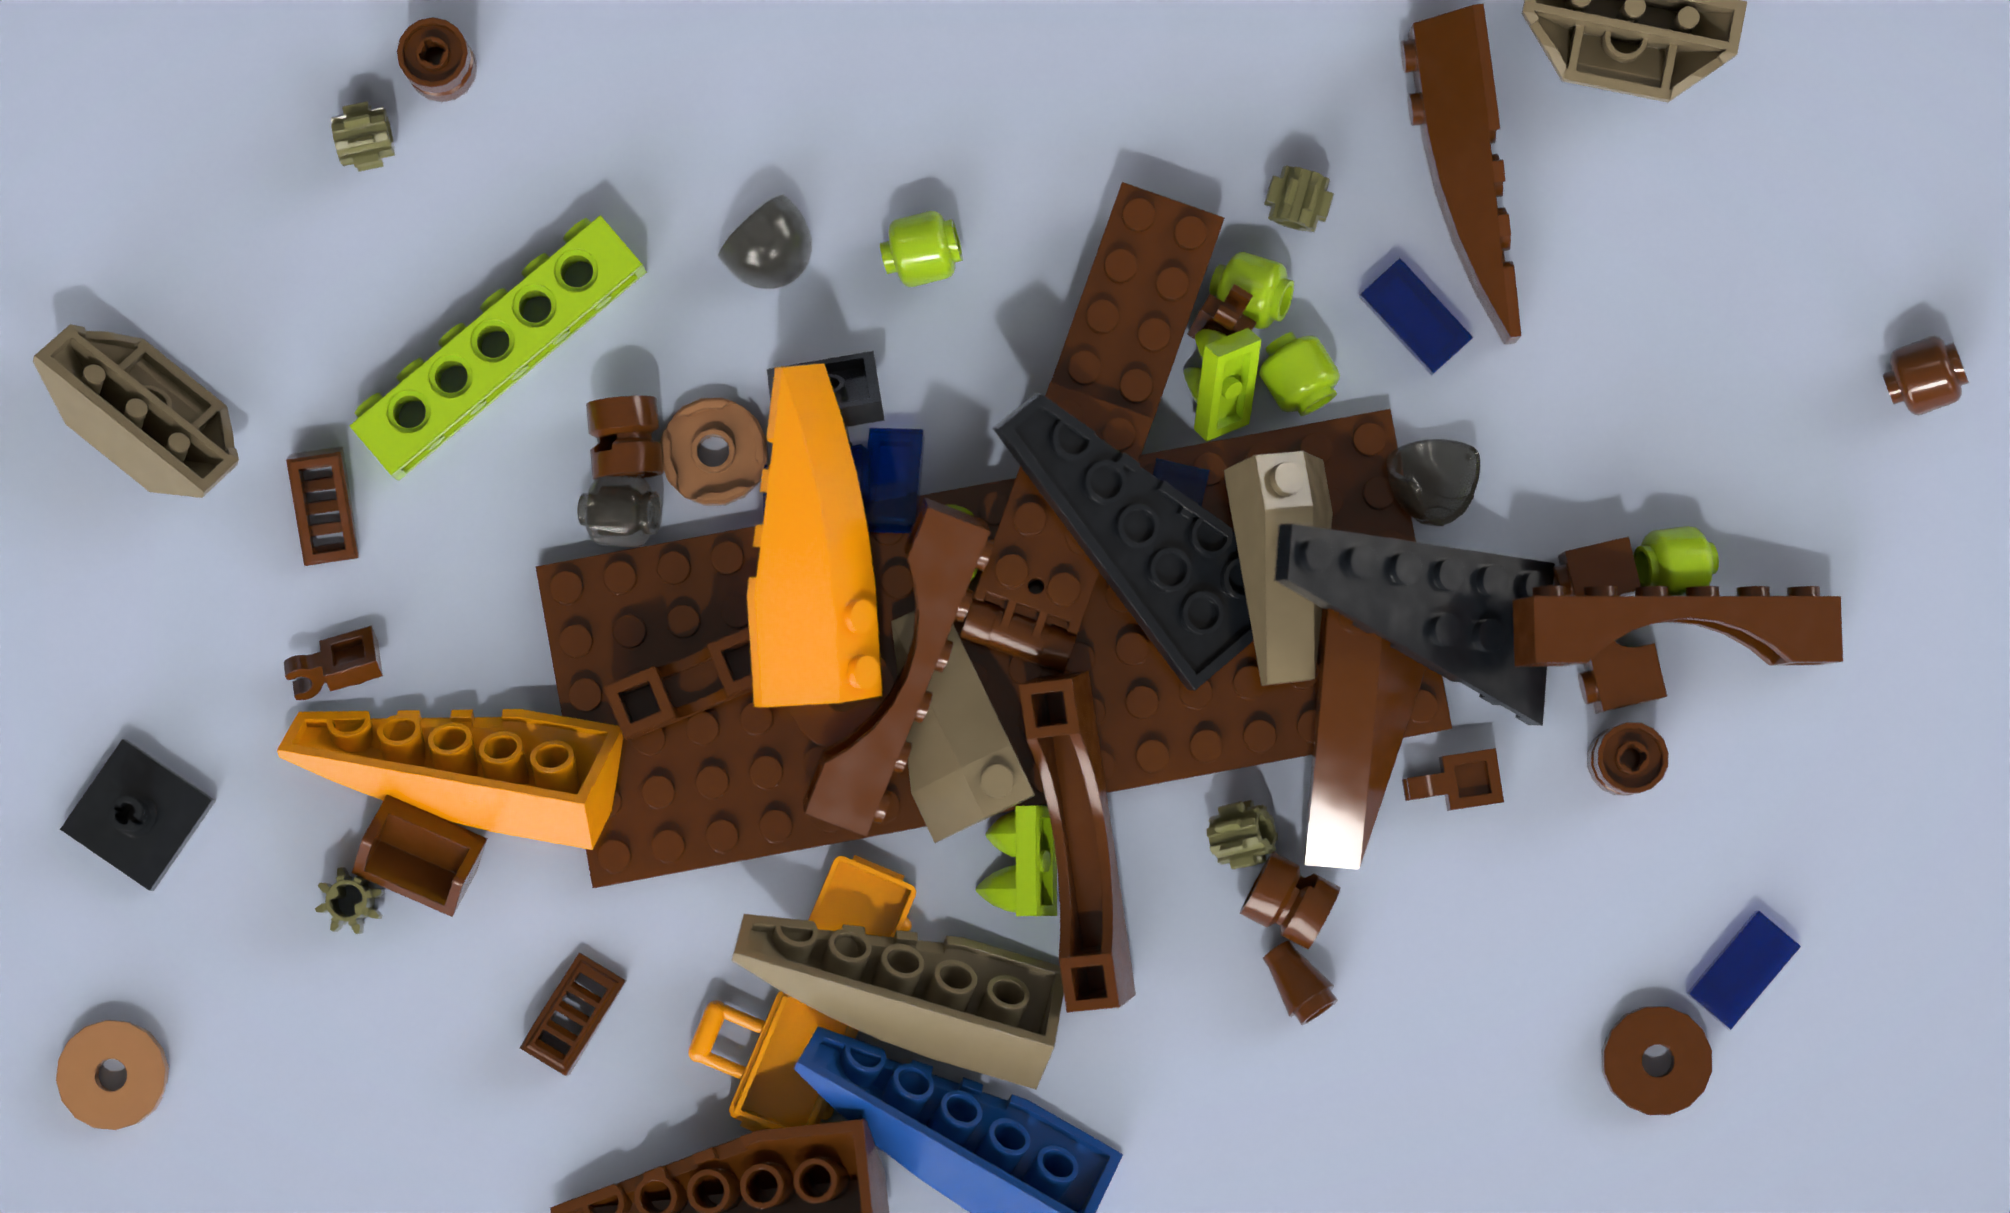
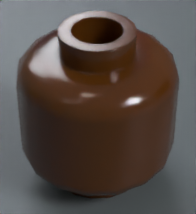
(1925, 375)

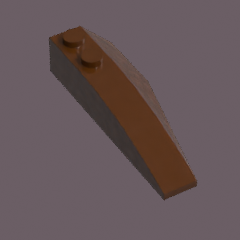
(1457, 125)
(1358, 730)
(764, 1171)

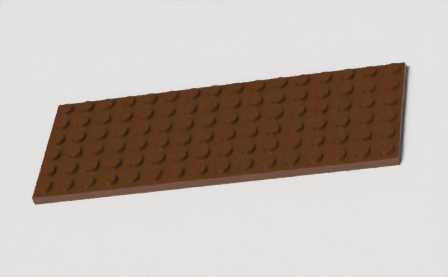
(737, 773)

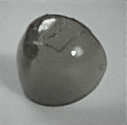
(769, 246)
(1435, 480)

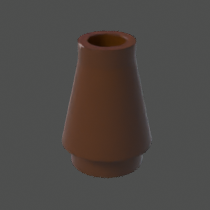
(1299, 983)

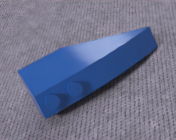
(957, 1138)

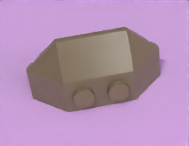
(1637, 44)
(139, 410)

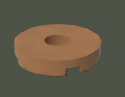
(720, 483)
(80, 1081)

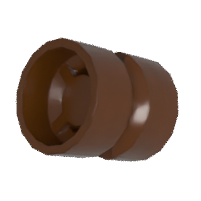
(437, 59)
(624, 437)
(1627, 759)
(1290, 900)

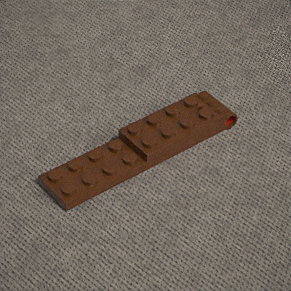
(1112, 383)

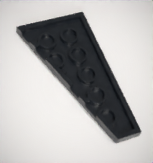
(1147, 539)
(1428, 602)

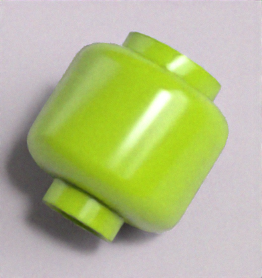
(921, 248)
(1262, 279)
(1299, 373)
(1676, 559)

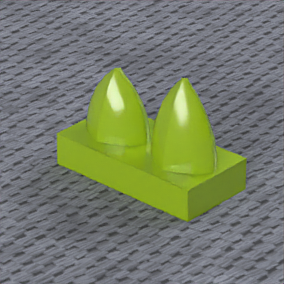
(1224, 382)
(1032, 883)

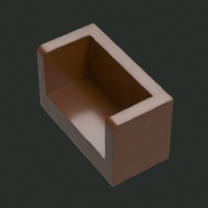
(419, 855)

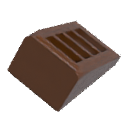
(317, 459)
(547, 1054)

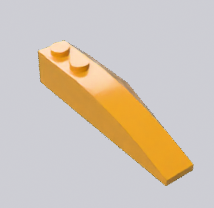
(815, 573)
(498, 774)

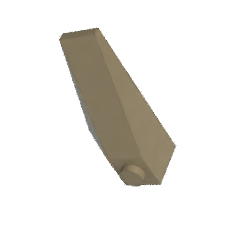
(1261, 496)
(959, 753)

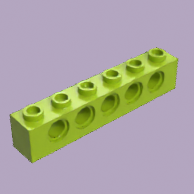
(529, 343)

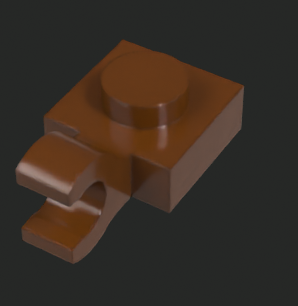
(1224, 316)
(340, 663)
(1464, 779)

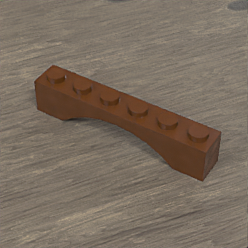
(1778, 629)
(856, 770)
(1092, 918)

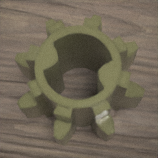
(362, 136)
(1299, 198)
(1242, 834)
(362, 909)

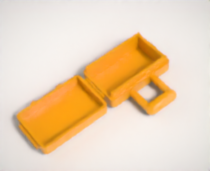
(769, 1087)

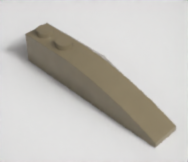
(932, 998)

